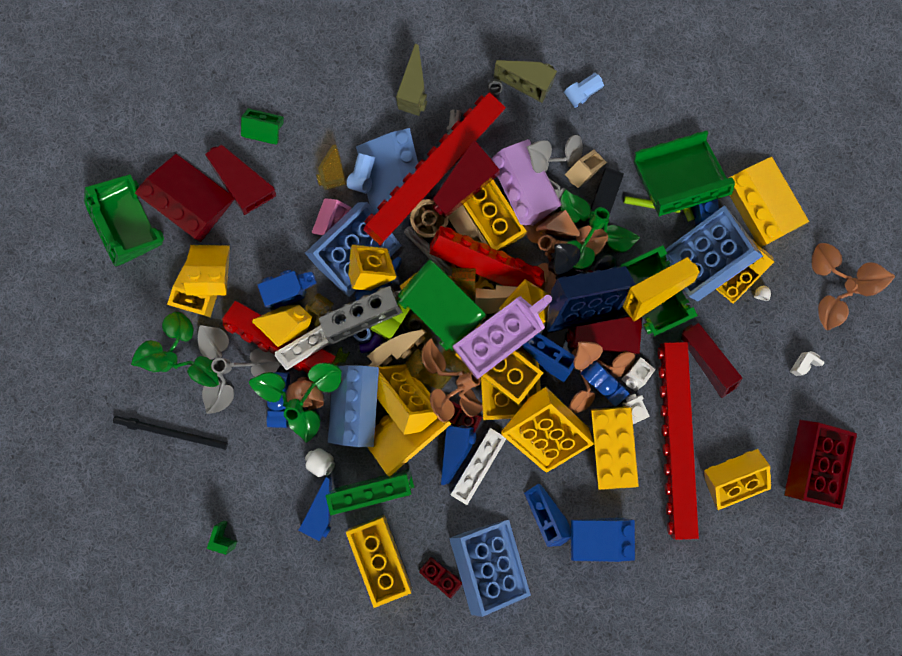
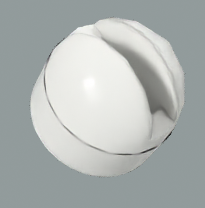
(763, 293)

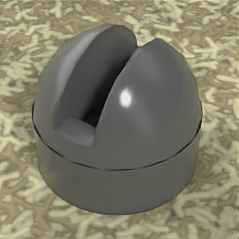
(495, 89)
(415, 326)

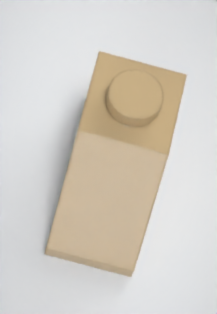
(585, 168)

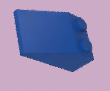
(603, 539)

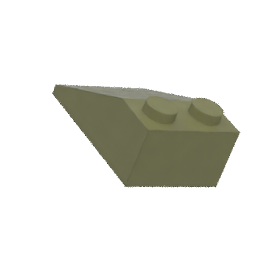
(528, 77)
(411, 93)

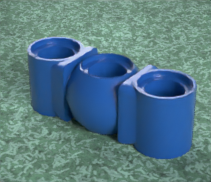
(605, 383)
(276, 410)

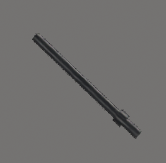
(134, 424)

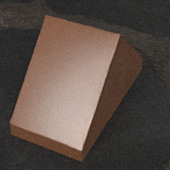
(559, 225)

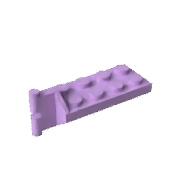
(501, 335)

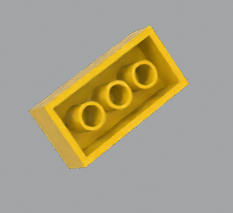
(512, 376)
(614, 447)
(379, 561)

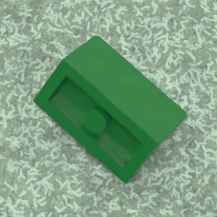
(261, 126)
(218, 542)

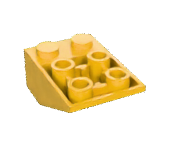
(738, 285)
(193, 303)

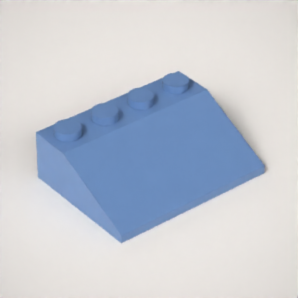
(392, 162)
(333, 249)
(718, 249)
(354, 407)
(490, 568)

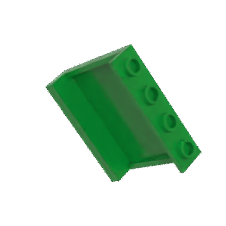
(682, 173)
(370, 492)

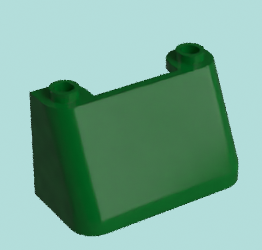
(121, 219)
(441, 305)
(672, 311)

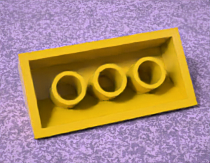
(494, 217)
(404, 399)

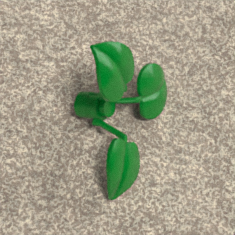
(618, 237)
(154, 359)
(303, 423)

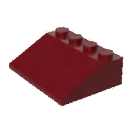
(185, 196)
(820, 464)

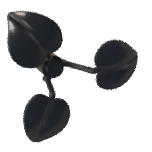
(569, 255)

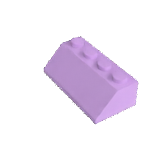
(526, 190)

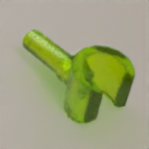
(340, 356)

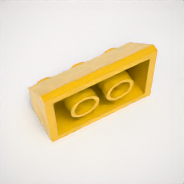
(738, 479)

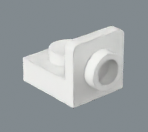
(803, 363)
(638, 374)
(638, 408)

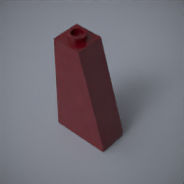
(466, 179)
(241, 181)
(612, 335)
(711, 360)

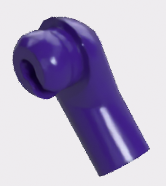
(375, 342)

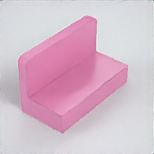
(329, 215)

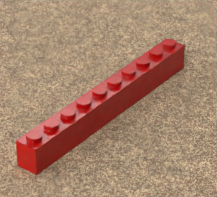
(432, 170)
(679, 441)

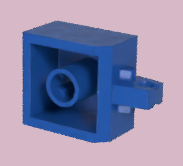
(285, 289)

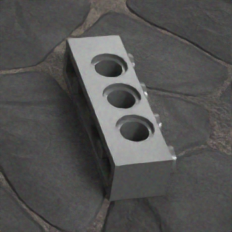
(370, 317)

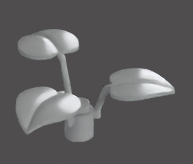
(540, 156)
(211, 344)

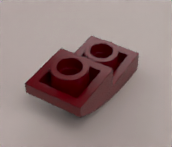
(461, 419)
(441, 577)

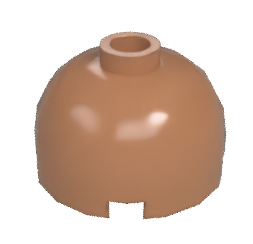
(298, 389)

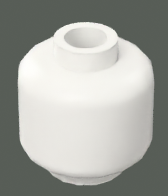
(319, 462)

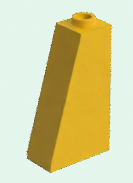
(659, 288)

